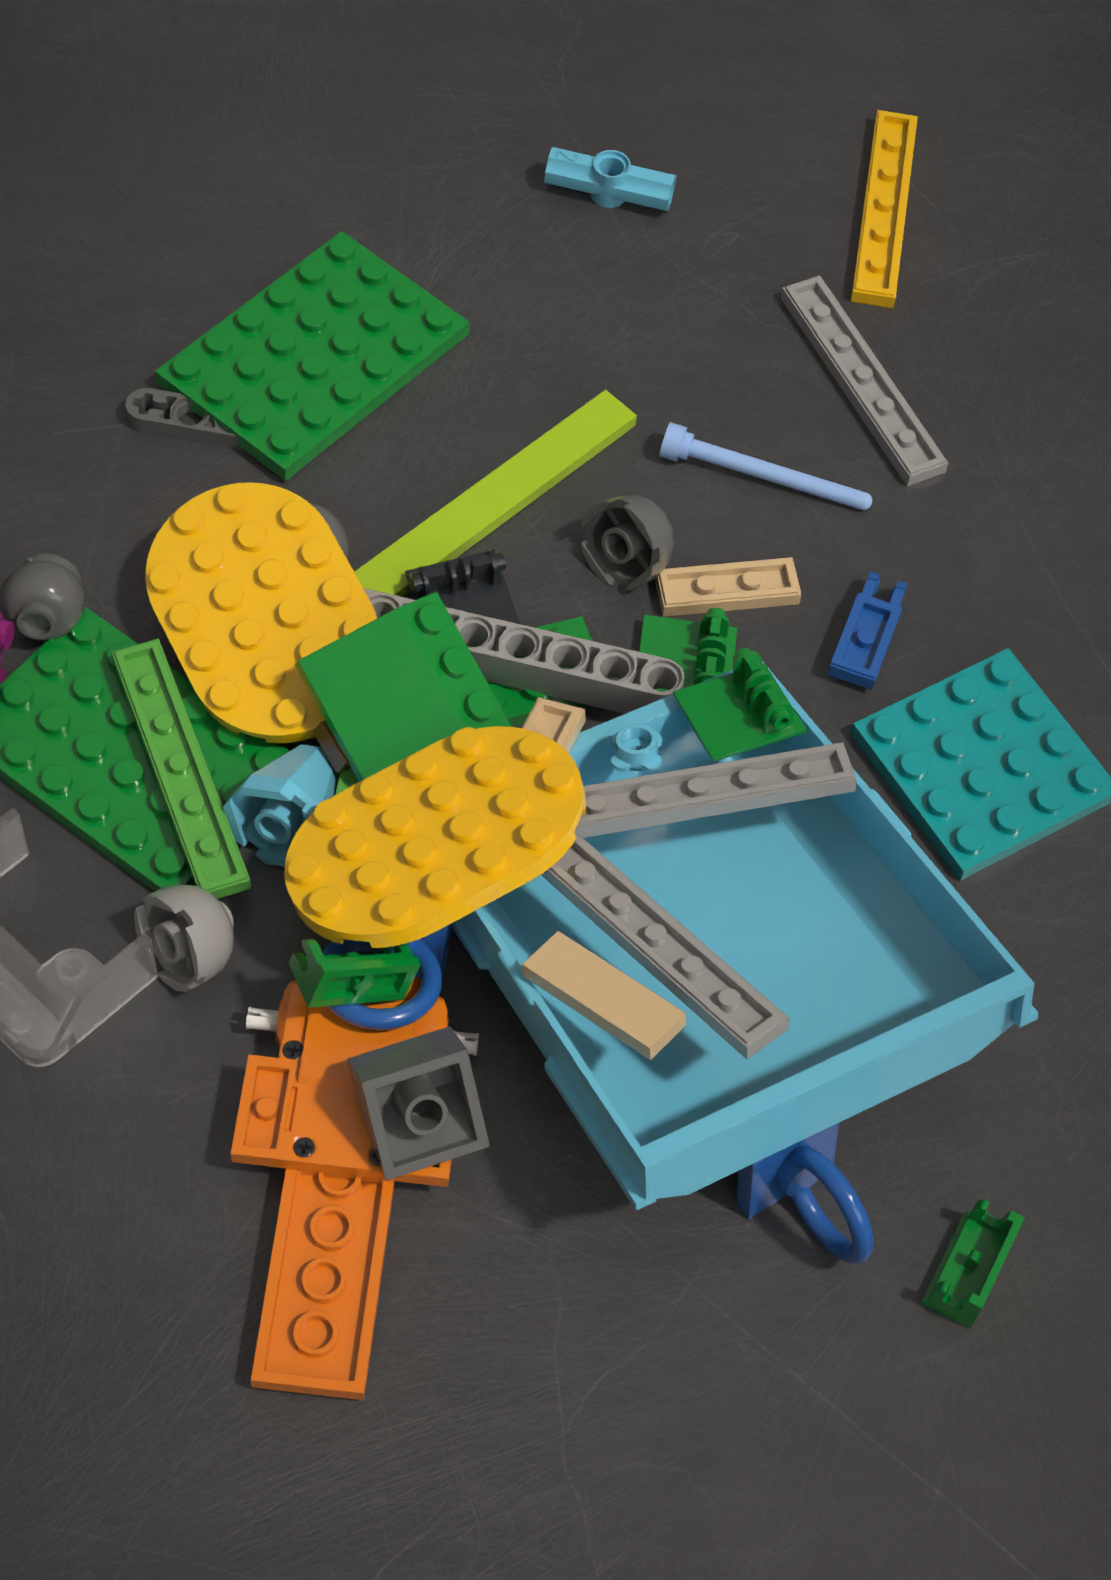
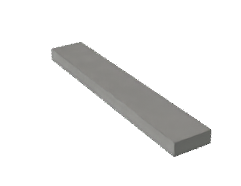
(864, 381)
(716, 789)
(667, 949)

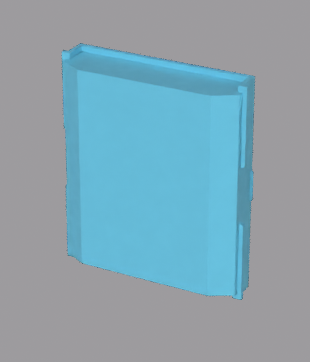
(815, 910)

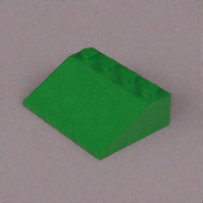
(399, 686)

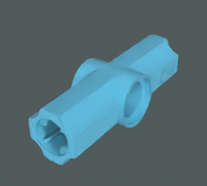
(610, 178)

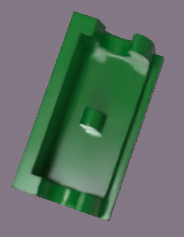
(353, 975)
(971, 1263)

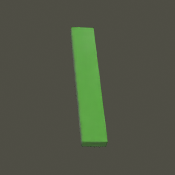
(181, 770)

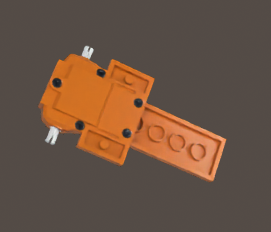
(334, 1197)

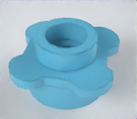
(636, 749)

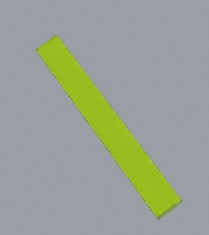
(500, 494)

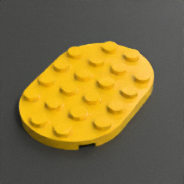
(244, 593)
(435, 836)

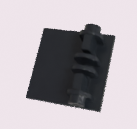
(467, 585)

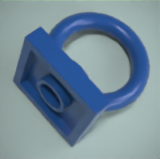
(432, 954)
(792, 1174)

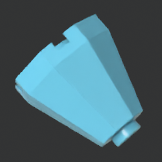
(279, 799)

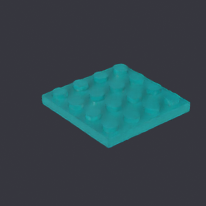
(984, 763)

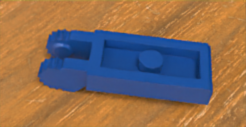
(867, 634)

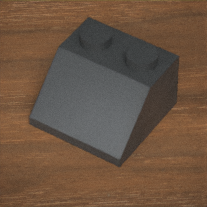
(419, 1102)

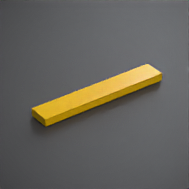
(884, 209)

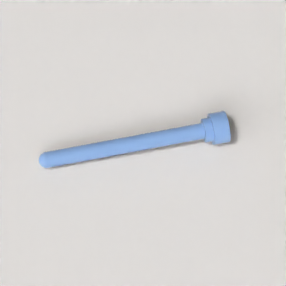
(681, 444)

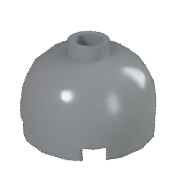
(187, 932)

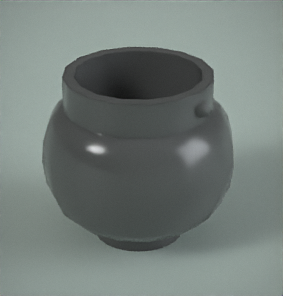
(44, 597)

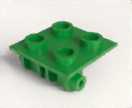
(698, 647)
(739, 709)

